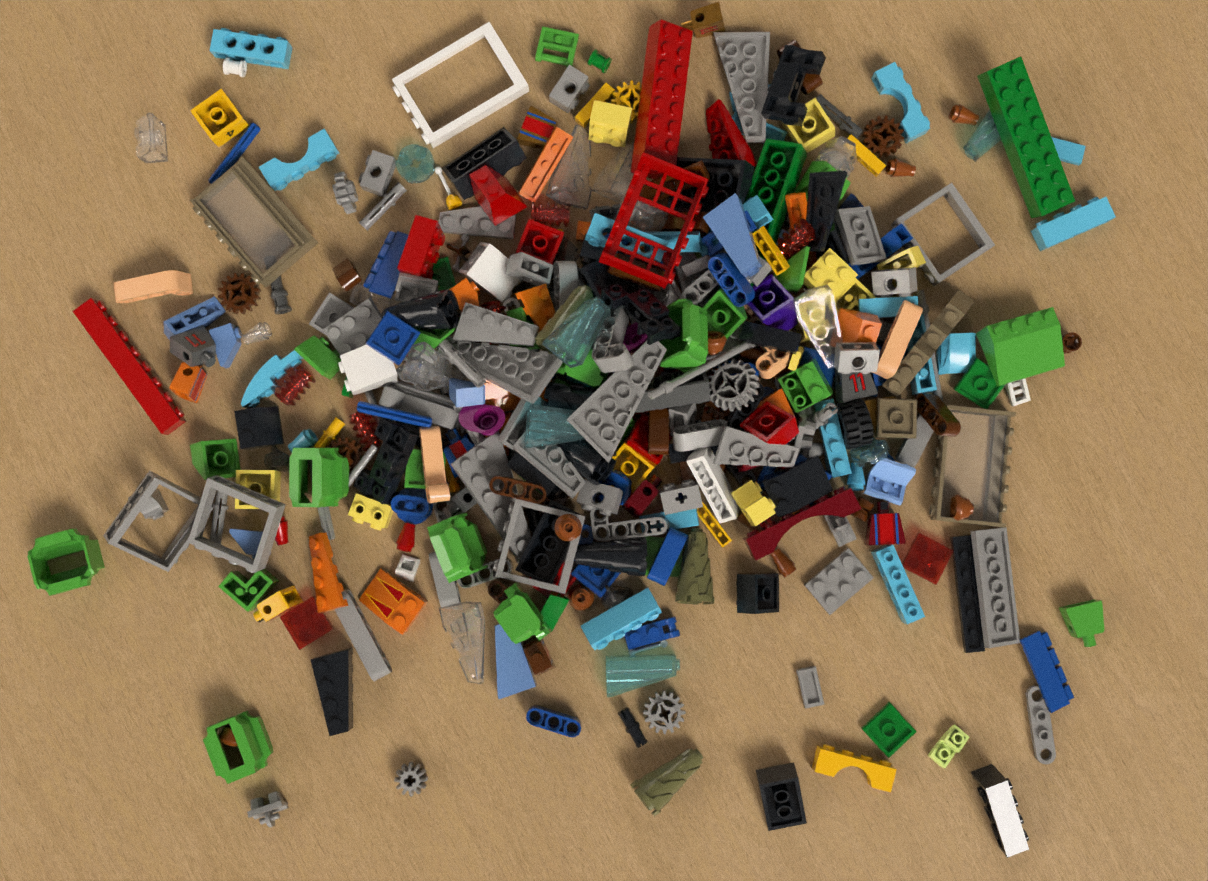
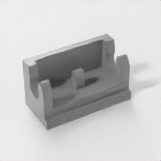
(413, 286)

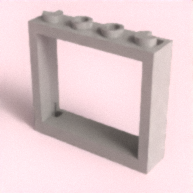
(967, 218)
(248, 496)
(132, 509)
(504, 547)

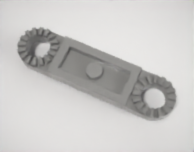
(1040, 726)

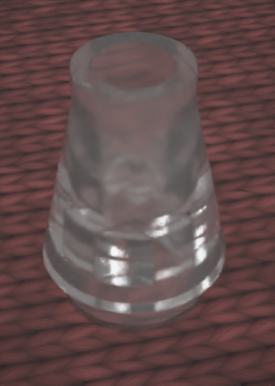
(258, 333)

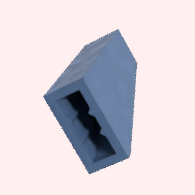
(733, 232)
(512, 666)

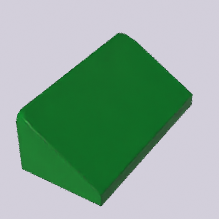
(554, 608)

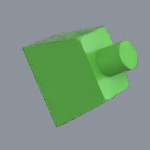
(1084, 620)

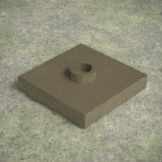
(896, 418)

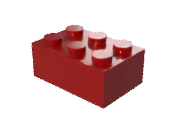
(422, 248)

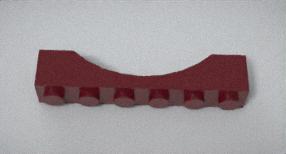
(764, 541)

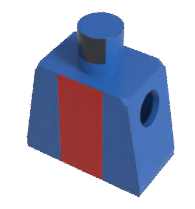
(457, 447)

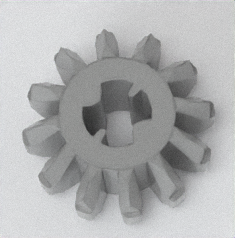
(406, 784)

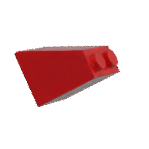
(495, 194)

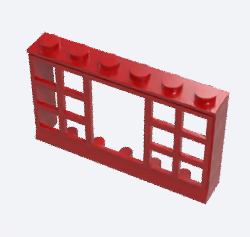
(639, 179)

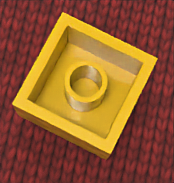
(219, 118)

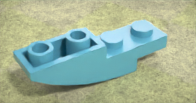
(264, 382)

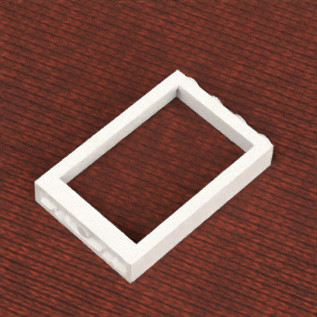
(480, 112)

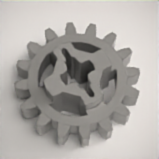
(345, 192)
(673, 708)

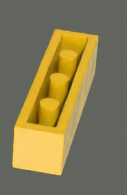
(603, 95)
(867, 158)
(770, 250)
(713, 526)

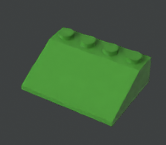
(1023, 346)

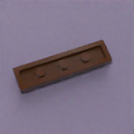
(672, 183)

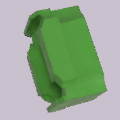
(691, 346)
(586, 373)
(329, 477)
(60, 545)
(458, 547)
(520, 616)
(251, 740)

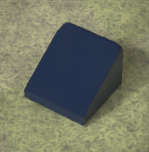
(851, 202)

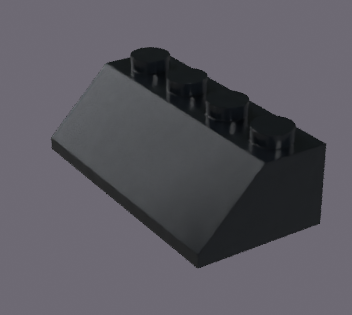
(497, 151)
(545, 549)

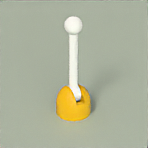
(452, 201)

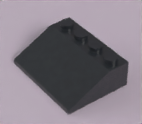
(726, 179)

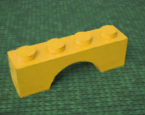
(829, 762)

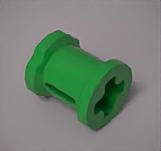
(599, 61)

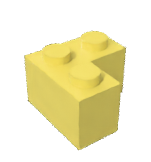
(908, 258)
(851, 294)
(752, 503)

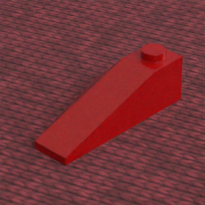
(725, 136)

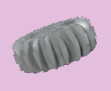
(747, 375)

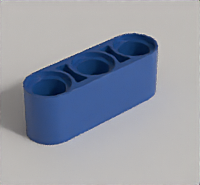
(740, 284)
(667, 556)
(543, 722)

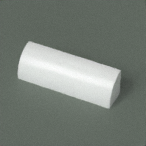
(713, 484)

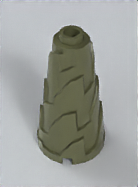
(574, 300)
(695, 575)
(661, 784)

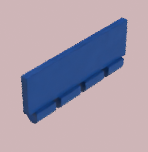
(384, 272)
(1046, 674)

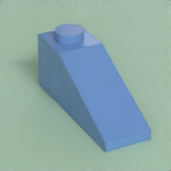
(199, 315)

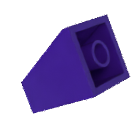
(773, 304)

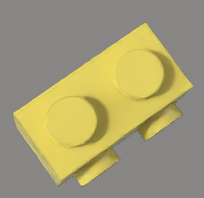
(370, 511)

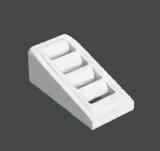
(1023, 389)

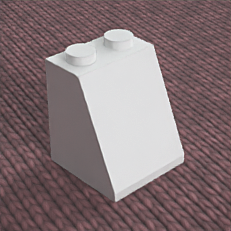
(488, 271)
(366, 370)

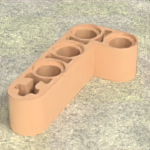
(152, 286)
(898, 339)
(770, 357)
(433, 465)

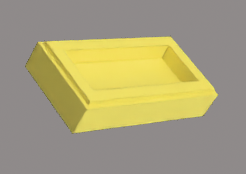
(796, 358)

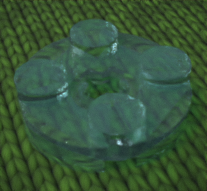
(413, 174)
(871, 453)

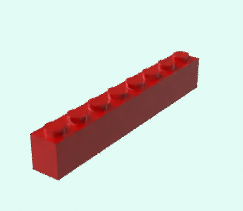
(129, 366)

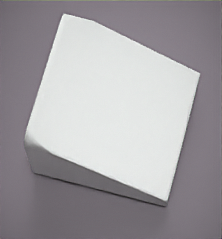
(407, 568)

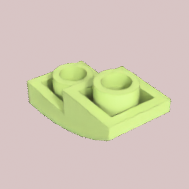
(948, 746)

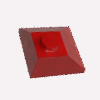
(540, 241)
(771, 424)

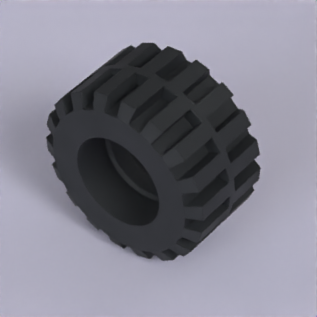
(855, 423)

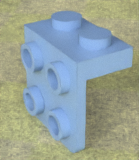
(888, 480)

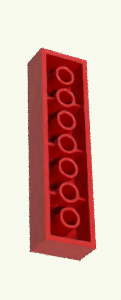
(662, 94)

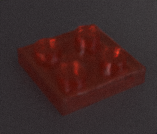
(927, 558)
(306, 623)

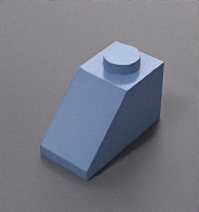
(227, 343)
(247, 540)

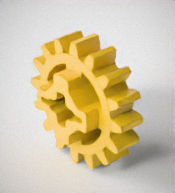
(625, 100)

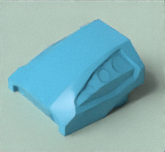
(956, 353)

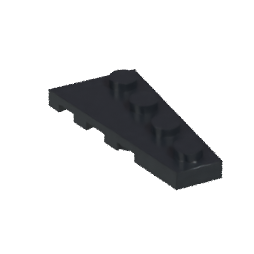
(822, 204)

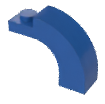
(891, 243)

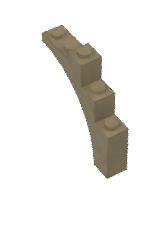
(928, 343)

